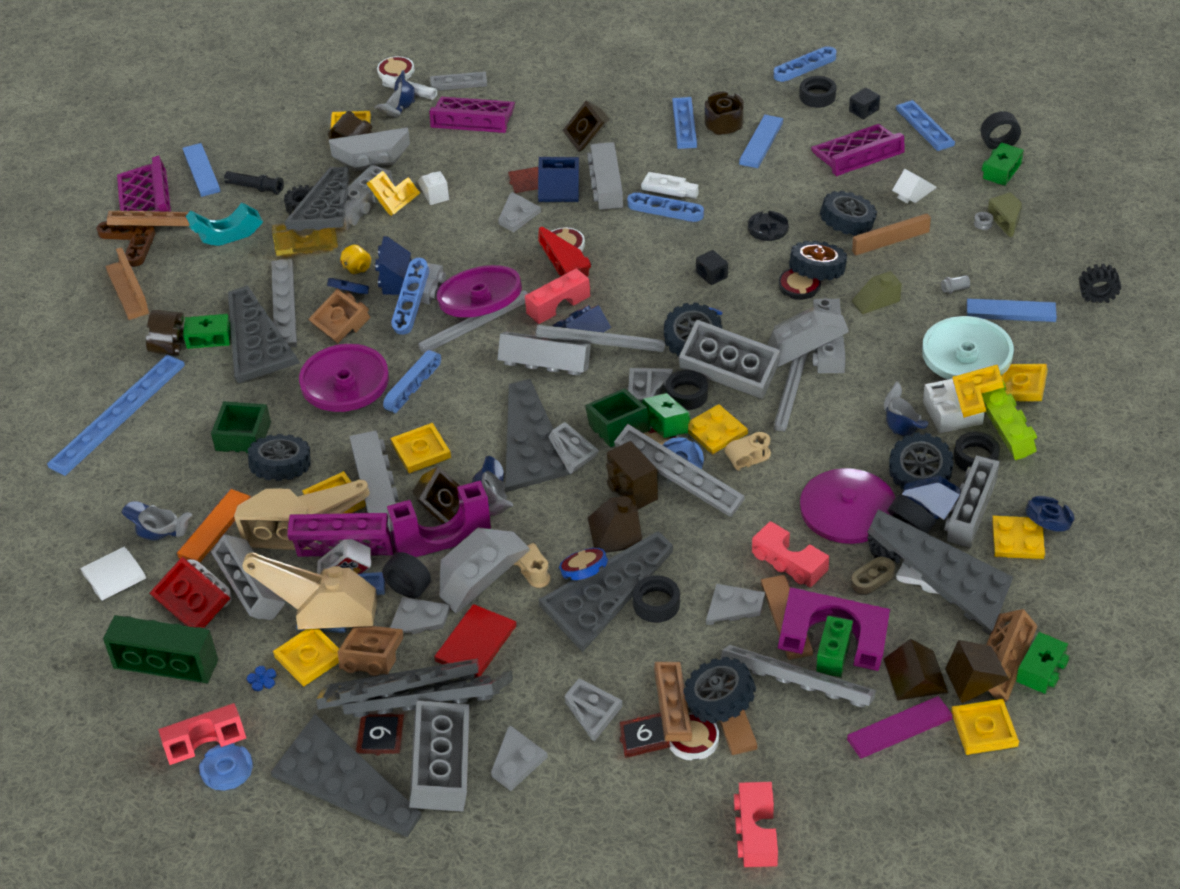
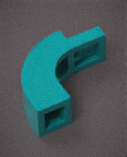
(237, 226)

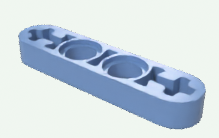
(821, 56)
(665, 207)
(410, 296)
(411, 381)

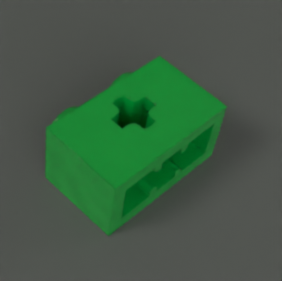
(1002, 164)
(207, 331)
(666, 415)
(834, 646)
(1042, 663)

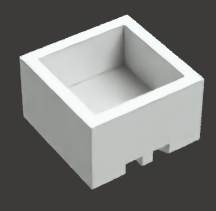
(944, 407)

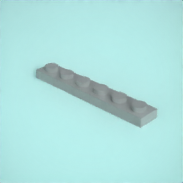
(284, 300)
(683, 472)
(807, 678)

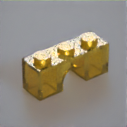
(289, 242)

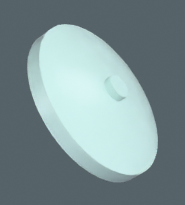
(966, 345)

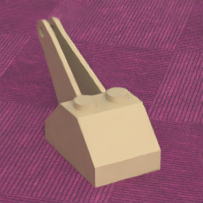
(265, 516)
(323, 600)

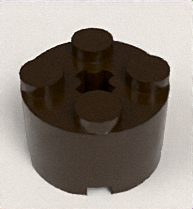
(724, 113)
(348, 126)
(165, 332)

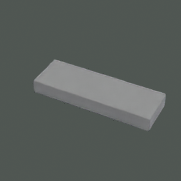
(459, 81)

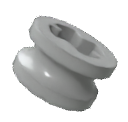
(983, 225)

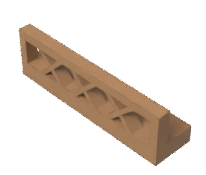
(127, 287)
(1013, 648)

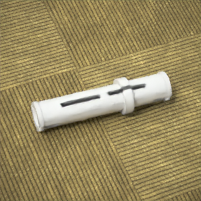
(420, 90)

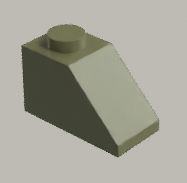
(1006, 212)
(878, 293)

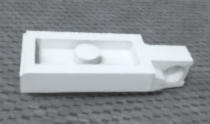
(669, 185)

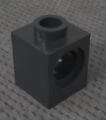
(864, 103)
(712, 267)

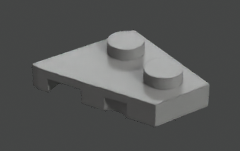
(517, 212)
(647, 381)
(572, 447)
(734, 603)
(420, 615)
(592, 707)
(516, 759)

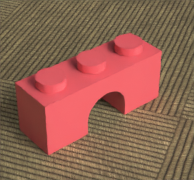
(542, 302)
(804, 566)
(185, 736)
(757, 844)

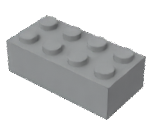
(730, 359)
(439, 756)

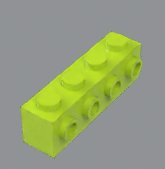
(1010, 423)

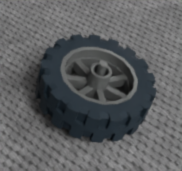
(848, 213)
(684, 314)
(919, 443)
(279, 457)
(712, 681)

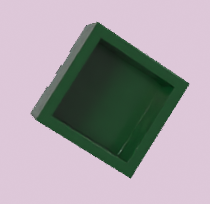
(612, 414)
(239, 426)

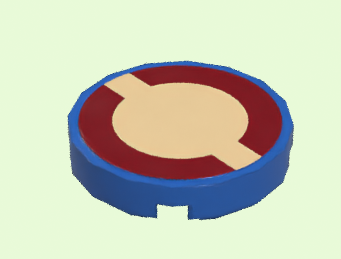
(583, 563)

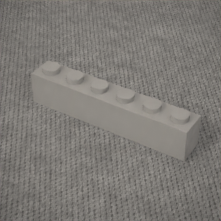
(372, 468)

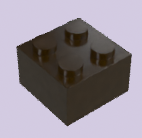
(632, 474)

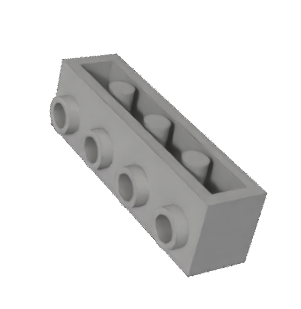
(605, 176)
(360, 196)
(543, 352)
(830, 356)
(972, 502)
(256, 598)

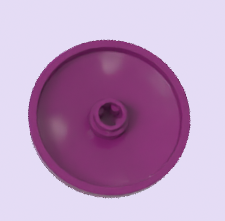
(479, 291)
(344, 377)
(844, 503)

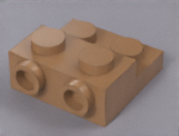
(340, 315)
(370, 649)

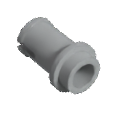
(953, 284)

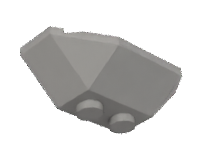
(373, 148)
(806, 332)
(477, 564)

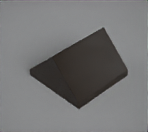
(974, 669)
(914, 671)

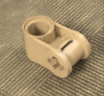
(748, 452)
(534, 567)

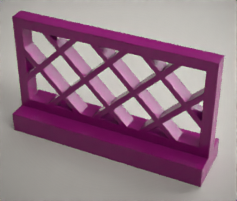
(469, 119)
(867, 153)
(158, 187)
(330, 528)

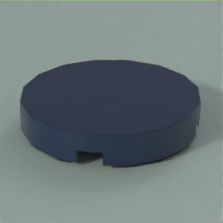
(349, 286)
(1049, 514)

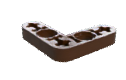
(135, 235)

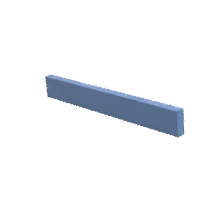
(115, 415)

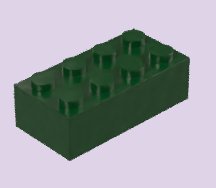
(161, 649)

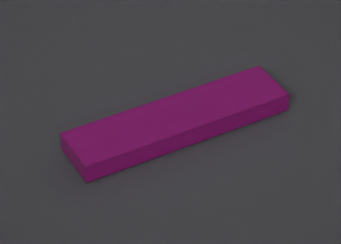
(899, 727)

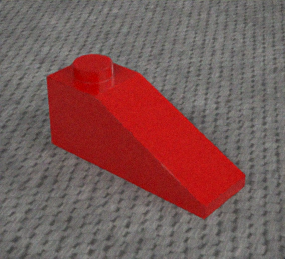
(562, 254)

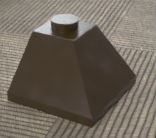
(585, 125)
(438, 494)
(615, 524)

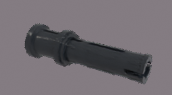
(261, 182)

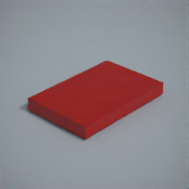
(189, 595)
(476, 637)

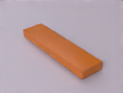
(212, 527)

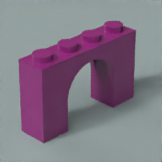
(422, 540)
(808, 608)

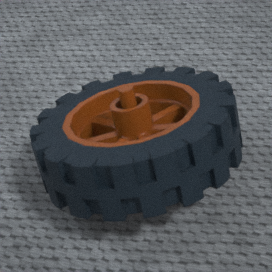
(818, 260)

